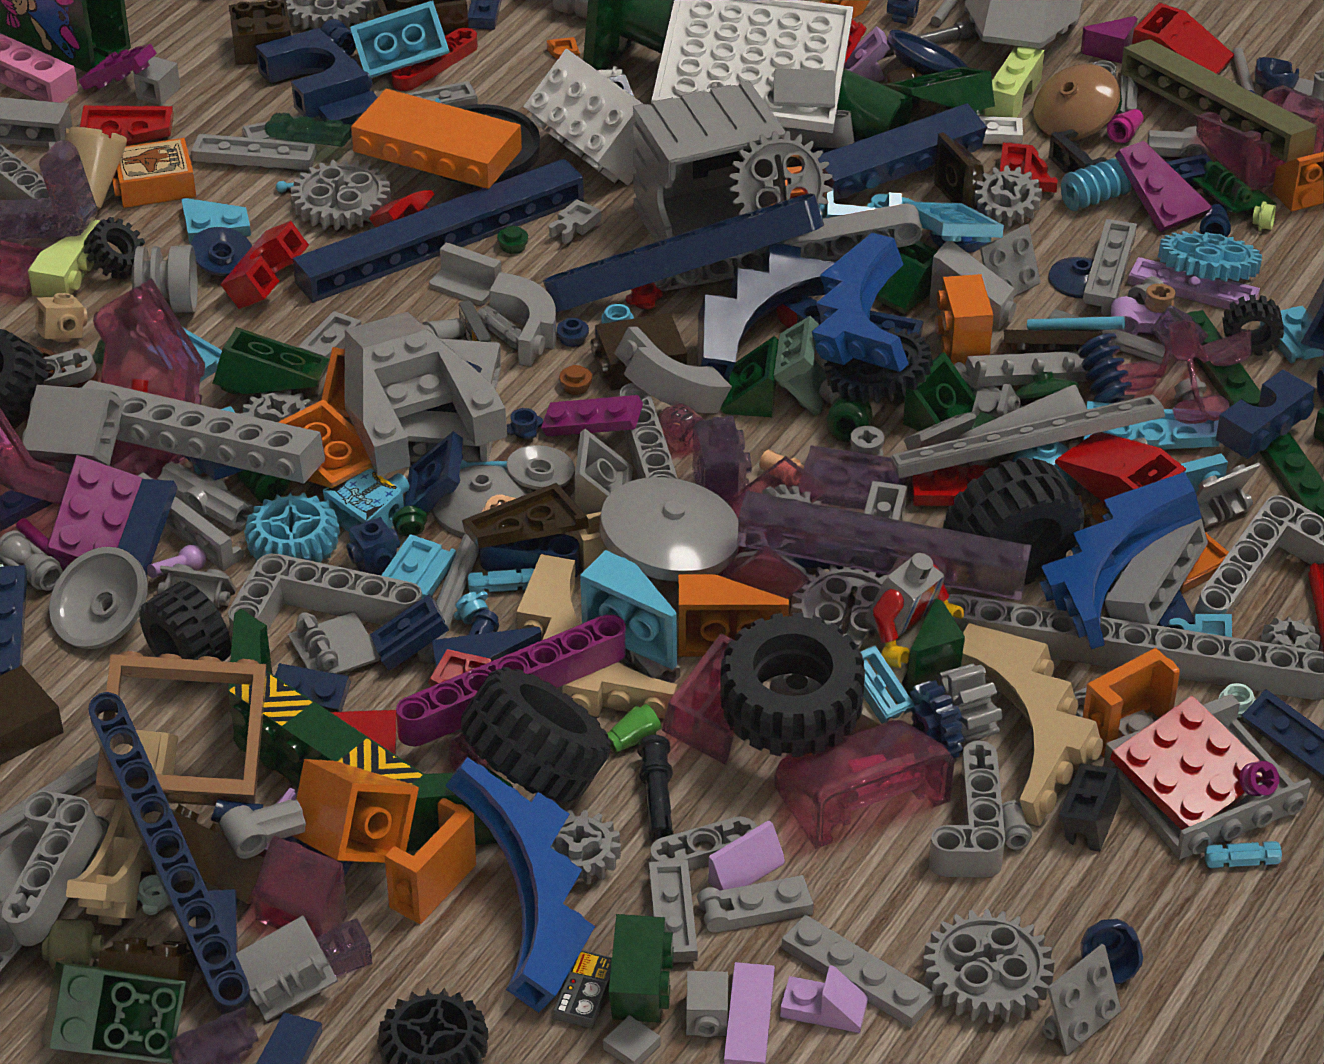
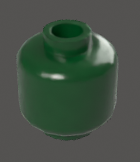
(847, 416)

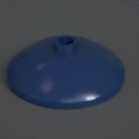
(922, 53)

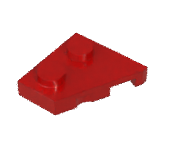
(1027, 158)

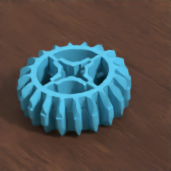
(292, 528)

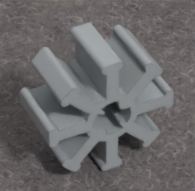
(973, 698)

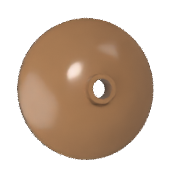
(1077, 99)

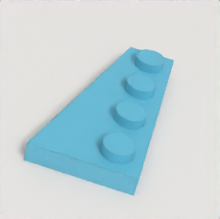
(1167, 431)

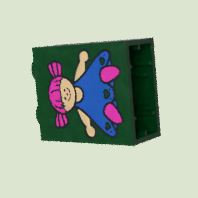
(68, 29)

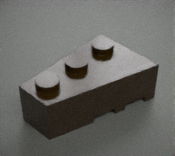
(215, 855)

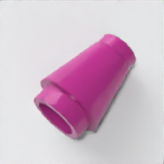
(1124, 125)

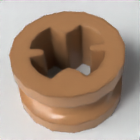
(1159, 297)

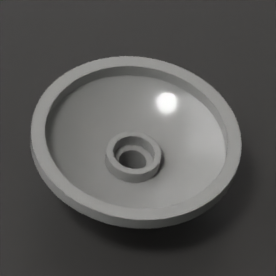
(475, 488)
(98, 597)

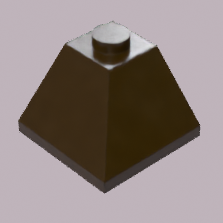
(956, 171)

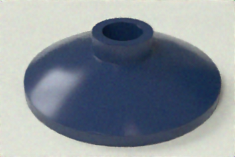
(219, 249)
(1071, 275)

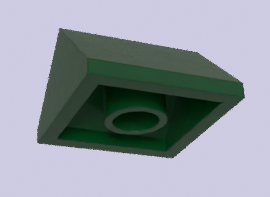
(753, 382)
(938, 398)
(935, 648)

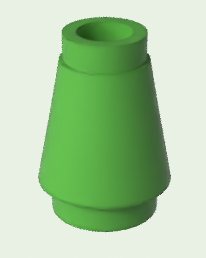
(633, 727)

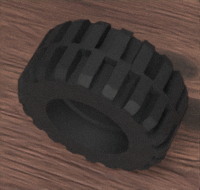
(1022, 505)
(786, 721)
(535, 735)

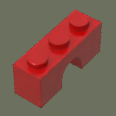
(255, 273)

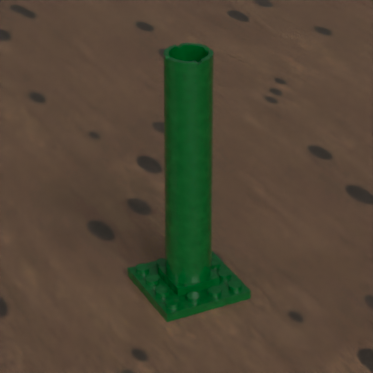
(621, 23)

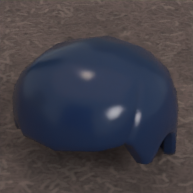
(1275, 73)
(1121, 947)

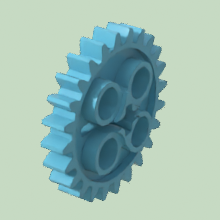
(1210, 256)

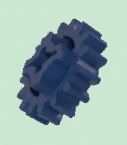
(937, 716)

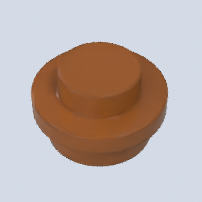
(575, 379)

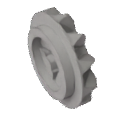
(1305, 635)

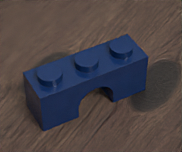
(1281, 406)

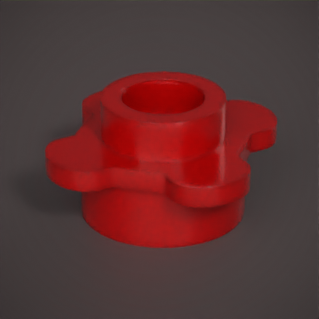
(644, 296)

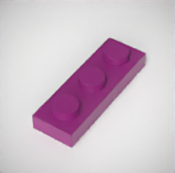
(593, 415)

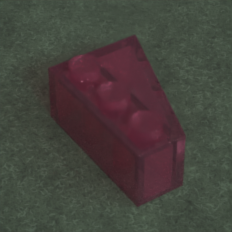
(696, 711)

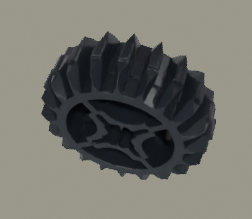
(433, 1031)

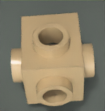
(60, 317)

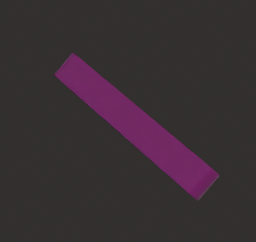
(554, 660)

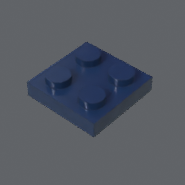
(435, 473)

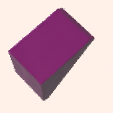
(1108, 38)

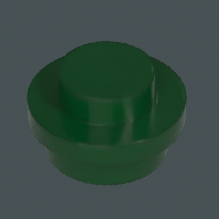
(512, 239)
(409, 520)

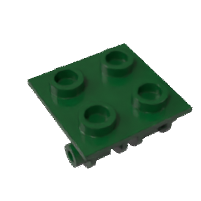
(1230, 189)

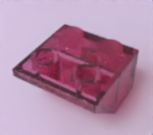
(300, 884)

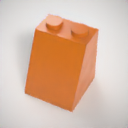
(354, 811)

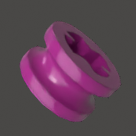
(1248, 778)

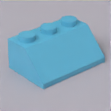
(400, 39)

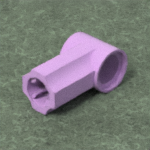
(1137, 316)

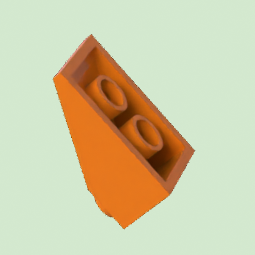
(341, 444)
(718, 606)

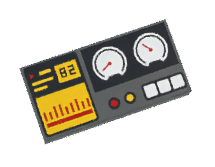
(472, 323)
(584, 990)

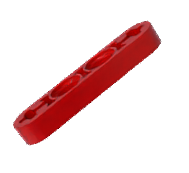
(460, 44)

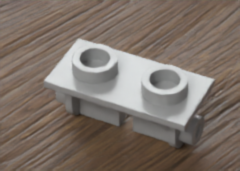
(213, 583)

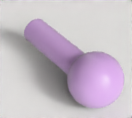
(189, 555)

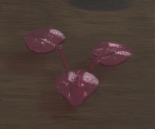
(1185, 346)

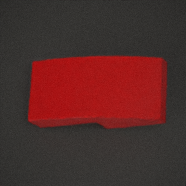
(401, 207)

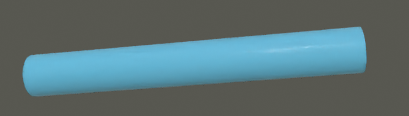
(1077, 324)

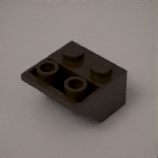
(255, 25)
(160, 960)

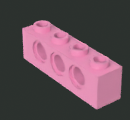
(35, 72)

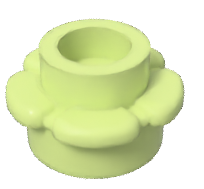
(1264, 216)

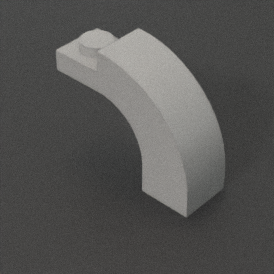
(532, 307)
(668, 379)

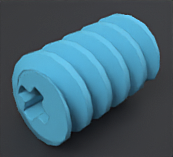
(1094, 184)

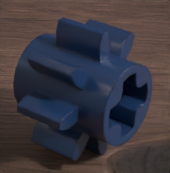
(902, 9)

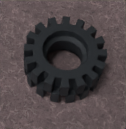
(104, 255)
(1255, 311)

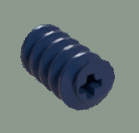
(1103, 370)

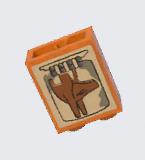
(154, 173)

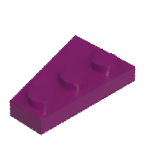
(118, 66)
(1160, 187)

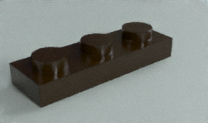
(1049, 338)

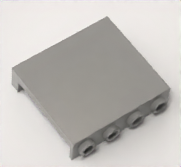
(1241, 818)

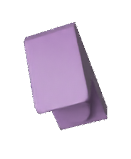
(867, 53)
(829, 1004)

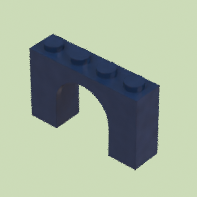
(307, 53)

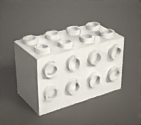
(589, 114)

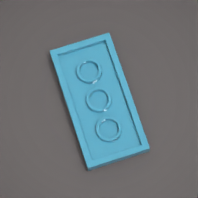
(957, 220)

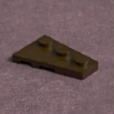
(525, 518)

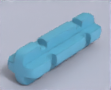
(499, 580)
(1243, 854)

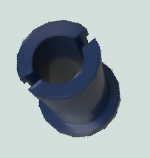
(484, 622)

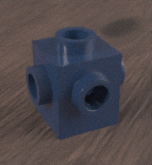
(372, 546)

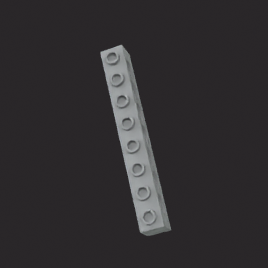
(217, 434)

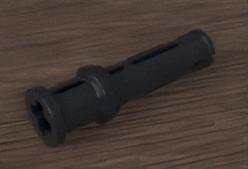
(656, 774)

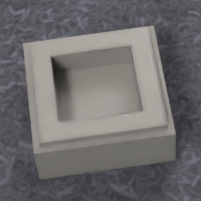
(631, 1042)

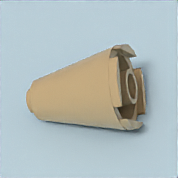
(99, 157)

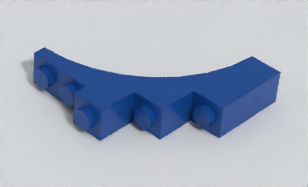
(845, 309)
(1103, 550)
(525, 831)

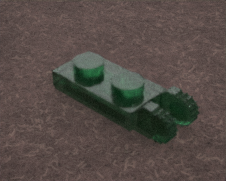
(307, 130)

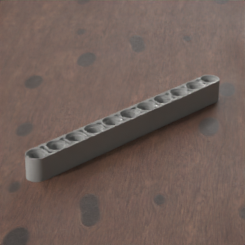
(1196, 654)

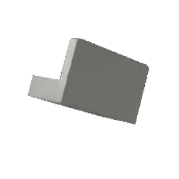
(465, 274)

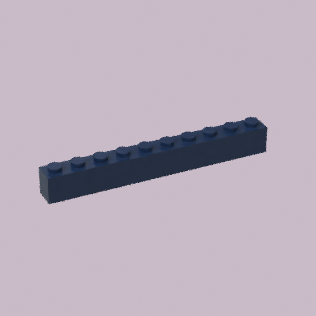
(422, 234)

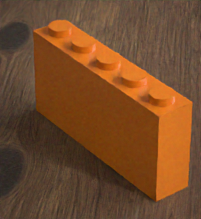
(437, 138)

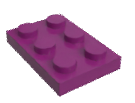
(92, 509)

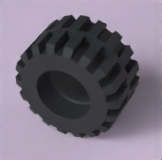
(20, 374)
(184, 624)

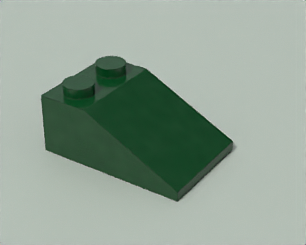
(951, 88)
(261, 364)

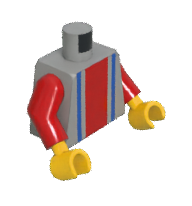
(904, 600)

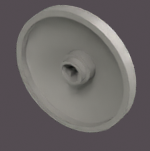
(669, 527)

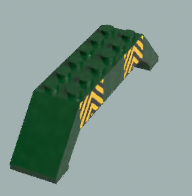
(302, 729)

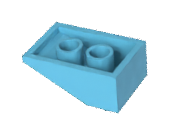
(621, 589)

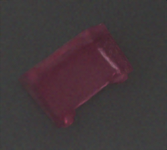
(1244, 151)
(861, 772)

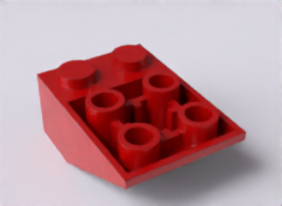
(1183, 35)
(1116, 465)

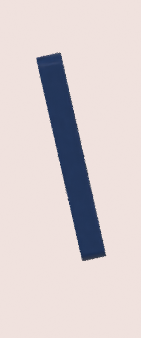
(684, 252)
(174, 869)

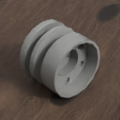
(173, 277)

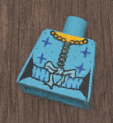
(367, 498)

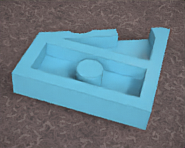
(205, 214)

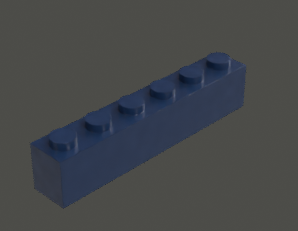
(899, 151)

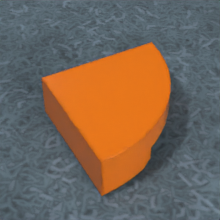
(557, 46)

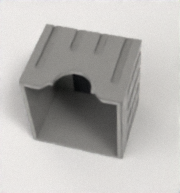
(689, 152)

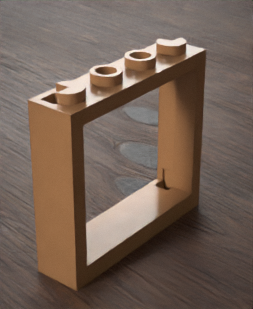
(205, 669)

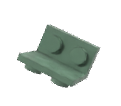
(796, 365)

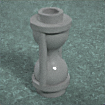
(41, 569)

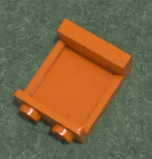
(1138, 685)
(424, 880)

